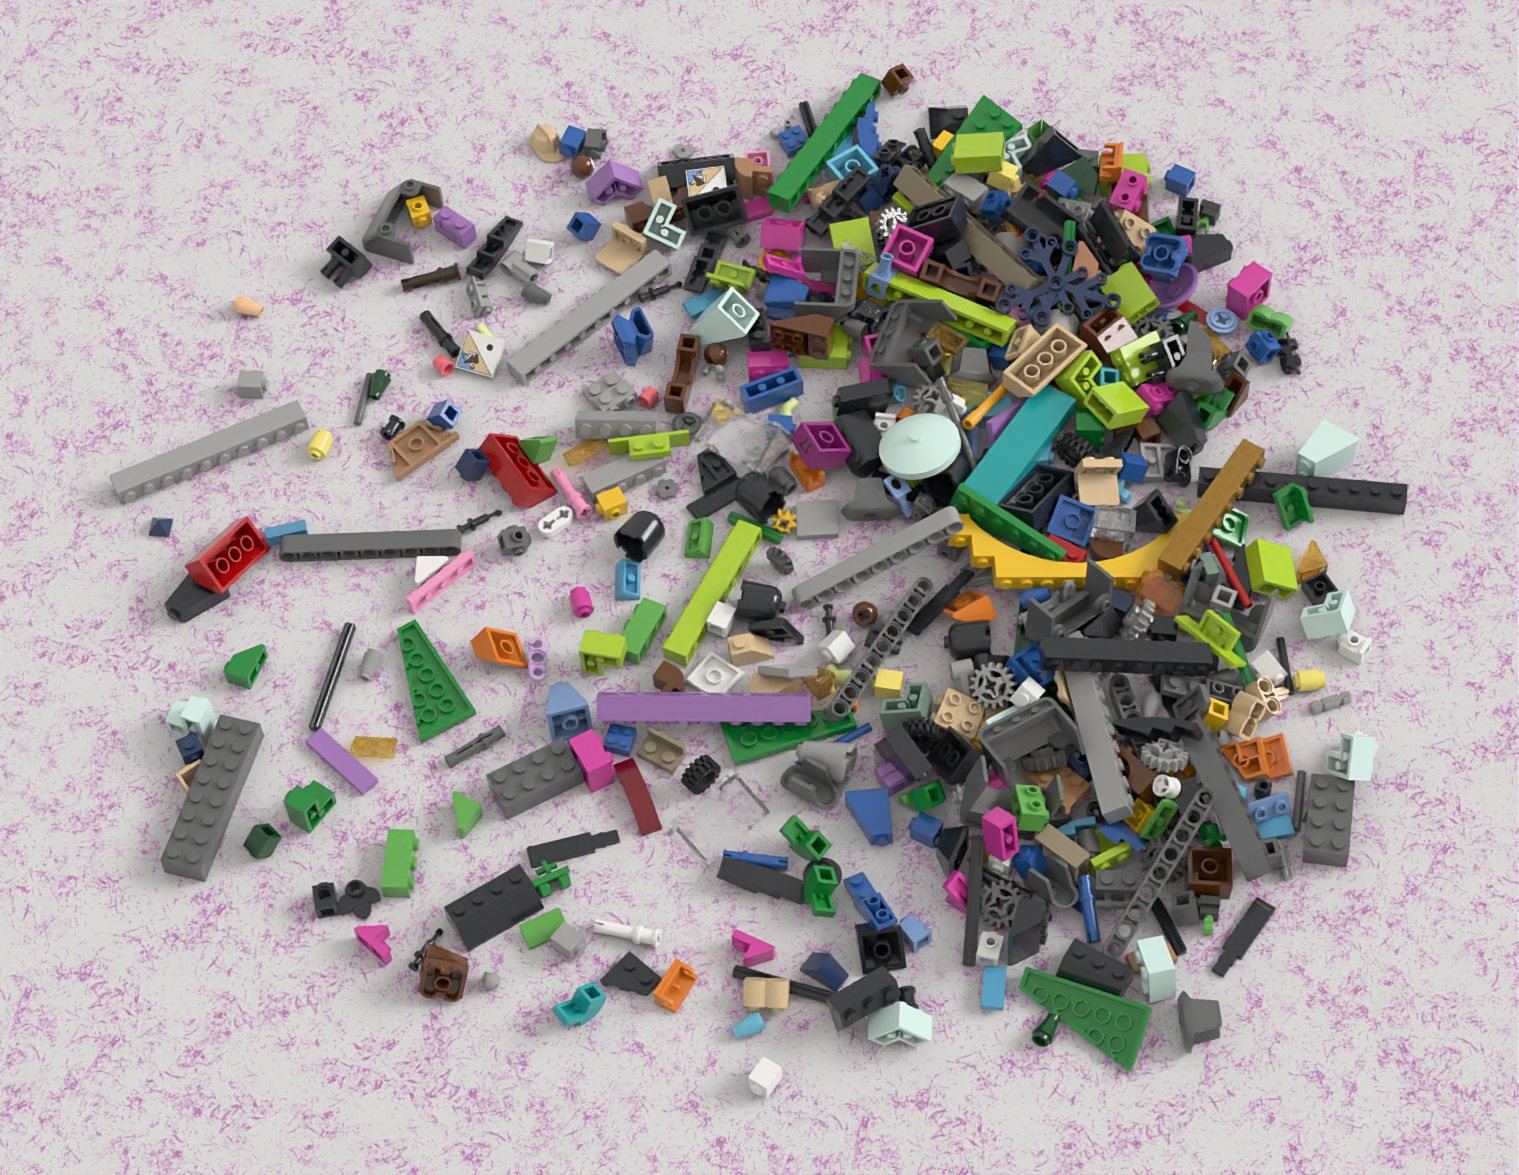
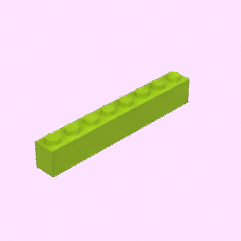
(971, 316)
(713, 587)

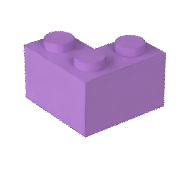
(613, 180)

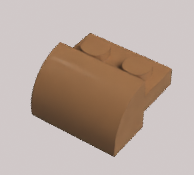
(753, 178)

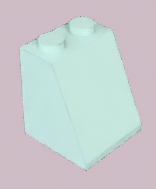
(725, 319)
(1327, 451)

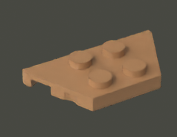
(418, 446)
(1073, 785)

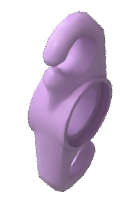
(534, 666)

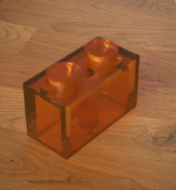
(1158, 590)

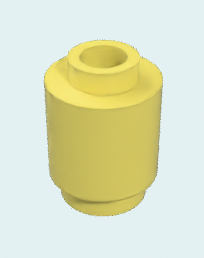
(320, 444)
(1309, 680)

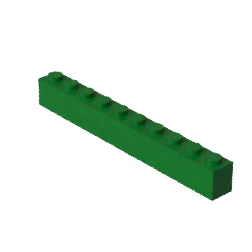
(823, 143)

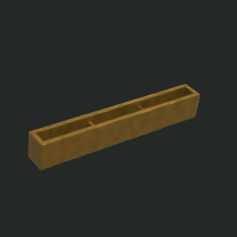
(1211, 509)

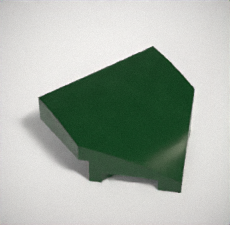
(1084, 175)

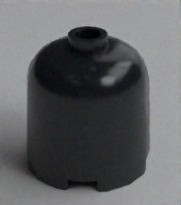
(945, 483)
(759, 496)
(640, 535)
(759, 602)
(968, 639)

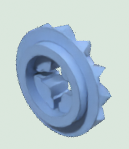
(1224, 315)

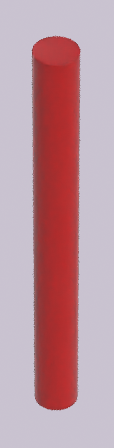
(1230, 573)

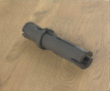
(478, 744)

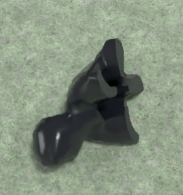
(871, 311)

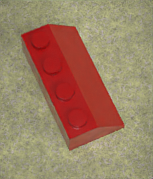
(516, 472)
(228, 556)

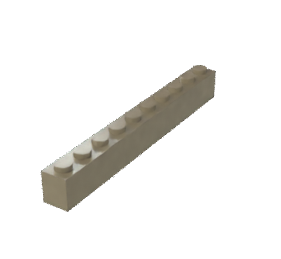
(981, 243)

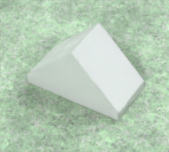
(428, 567)

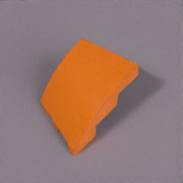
(1260, 757)

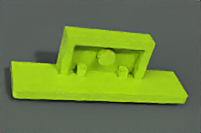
(649, 445)
(1215, 631)

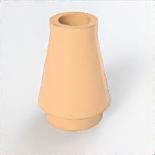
(246, 306)

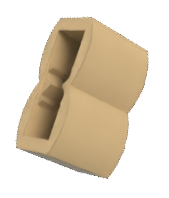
(1245, 715)
(767, 993)

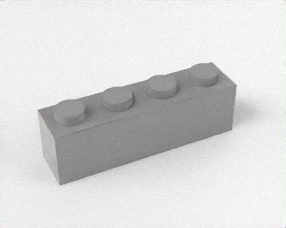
(615, 424)
(623, 474)

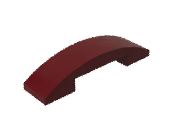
(638, 796)

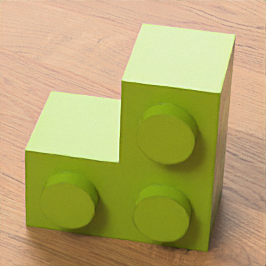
(1077, 376)
(601, 650)

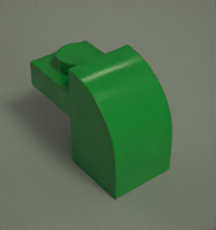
(1214, 408)
(927, 796)
(805, 842)
(819, 889)

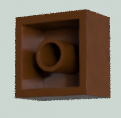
(1209, 871)

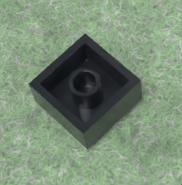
(1317, 588)

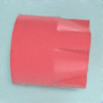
(443, 365)
(648, 397)

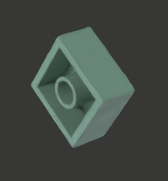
(1210, 570)

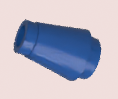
(1039, 594)

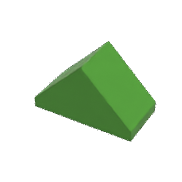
(538, 447)
(467, 813)

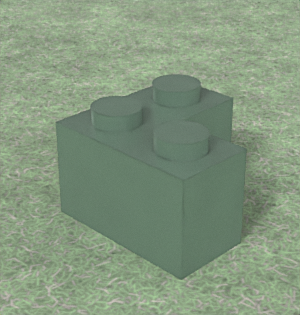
(915, 702)

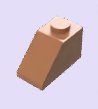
(1086, 259)

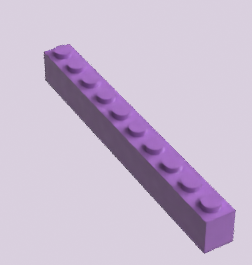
(704, 706)

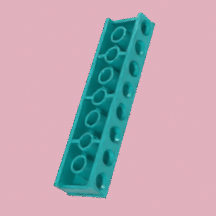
(1022, 443)

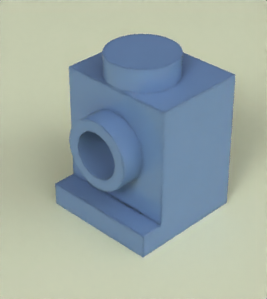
(915, 932)

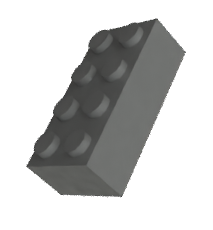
(535, 778)
(1328, 820)

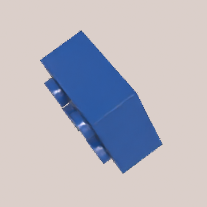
(792, 140)
(620, 739)

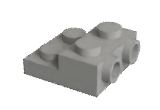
(610, 393)

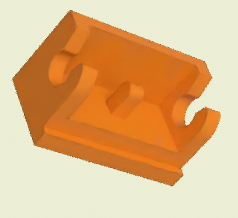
(1111, 162)
(809, 478)
(675, 986)

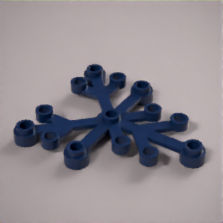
(1079, 291)

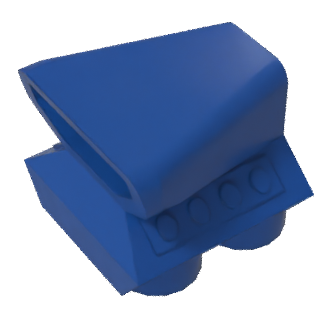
(1163, 256)
(781, 297)
(632, 336)

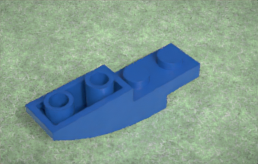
(867, 136)
(869, 902)

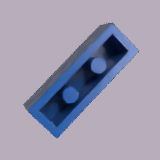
(771, 390)

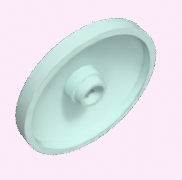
(919, 446)

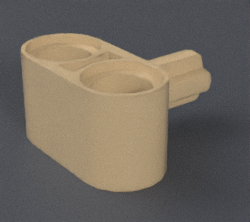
(820, 193)
(1265, 691)

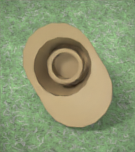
(546, 143)

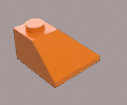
(971, 606)
(499, 647)

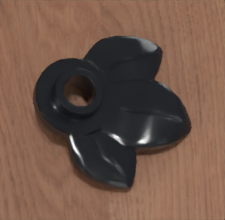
(358, 902)

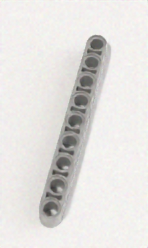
(877, 558)

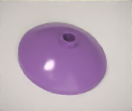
(1179, 291)

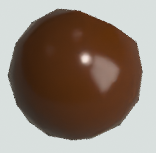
(582, 166)
(716, 354)
(864, 614)

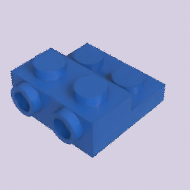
(1071, 521)
(1027, 664)

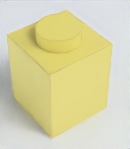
(1004, 179)
(887, 684)

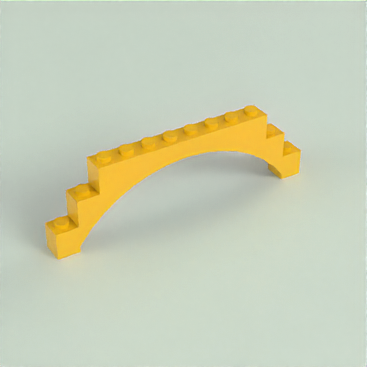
(1026, 571)

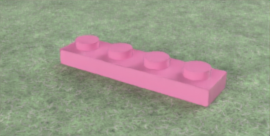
(434, 586)

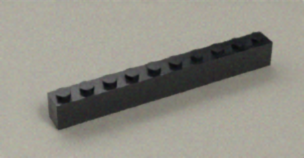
(1322, 491)

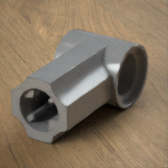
(515, 265)
(961, 674)

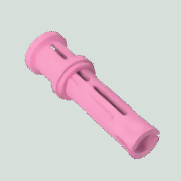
(574, 499)

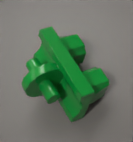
(1210, 835)
(561, 876)

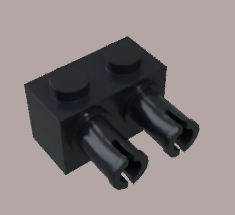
(348, 257)
(1167, 355)

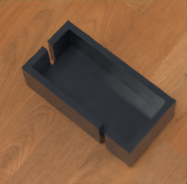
(1043, 214)

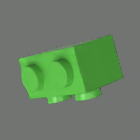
(1029, 807)

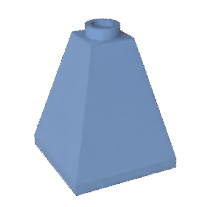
(567, 712)

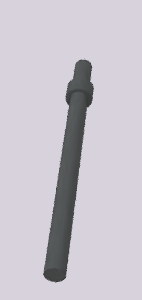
(947, 399)

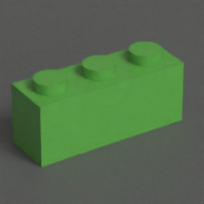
(643, 628)
(399, 863)

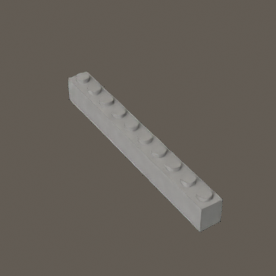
(588, 317)
(209, 452)
(1099, 744)

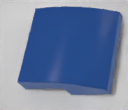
(1122, 830)

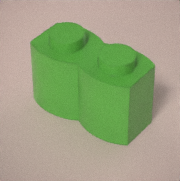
(1265, 318)

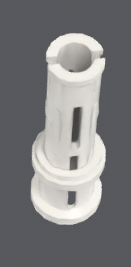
(637, 934)

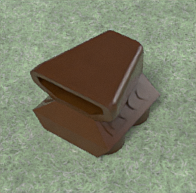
(442, 973)

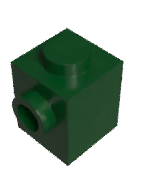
(262, 841)

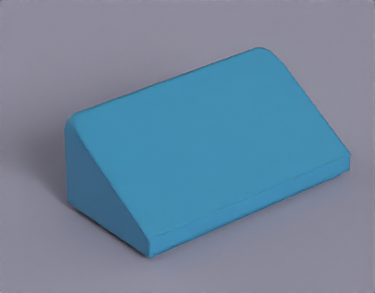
(274, 533)
(627, 580)

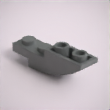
(1179, 686)

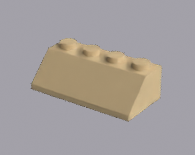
(1042, 362)

